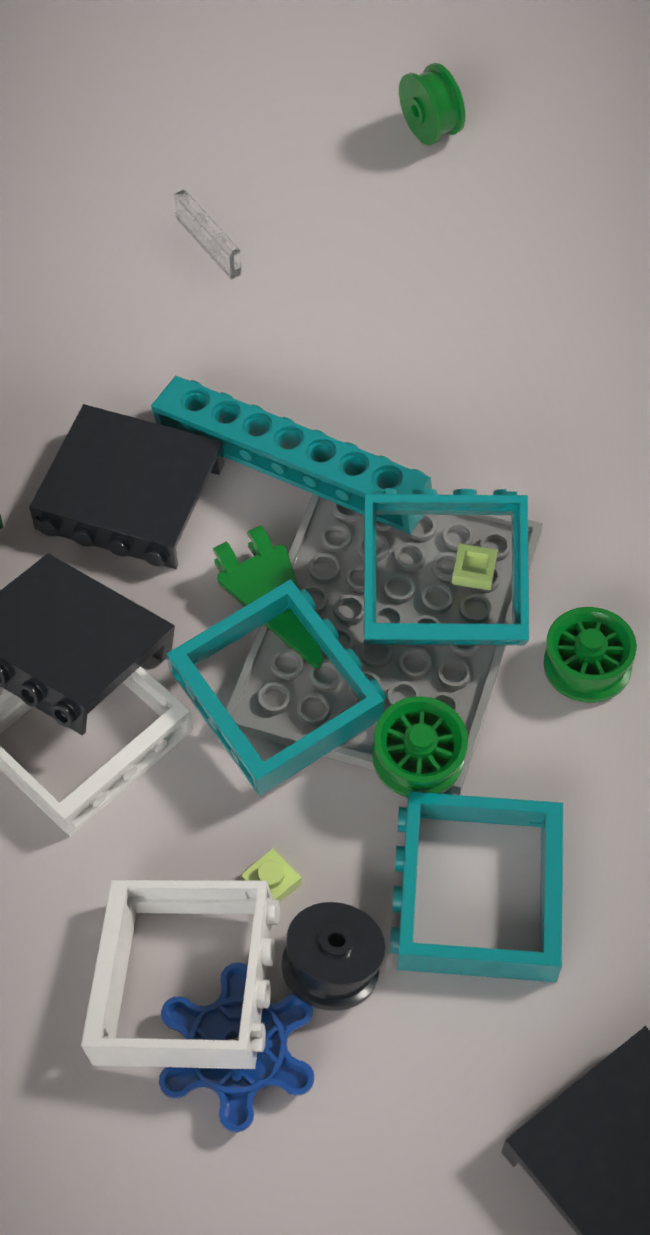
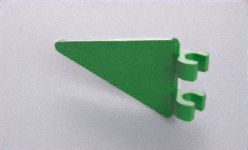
(259, 576)

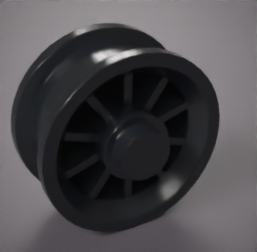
(332, 956)

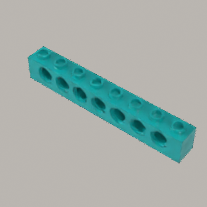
(287, 449)

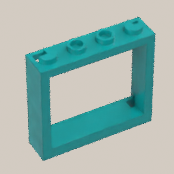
(462, 502)
(270, 773)
(475, 960)

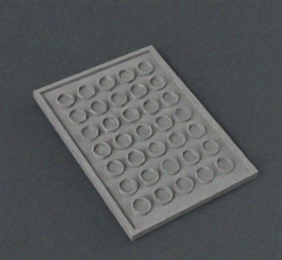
(287, 698)

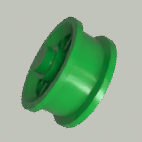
(432, 103)
(589, 654)
(419, 746)

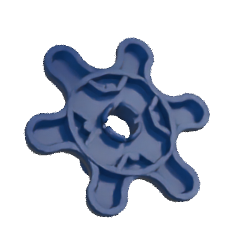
(222, 1022)

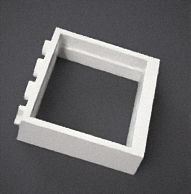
(119, 771)
(181, 897)

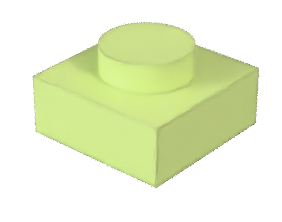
(474, 566)
(277, 872)

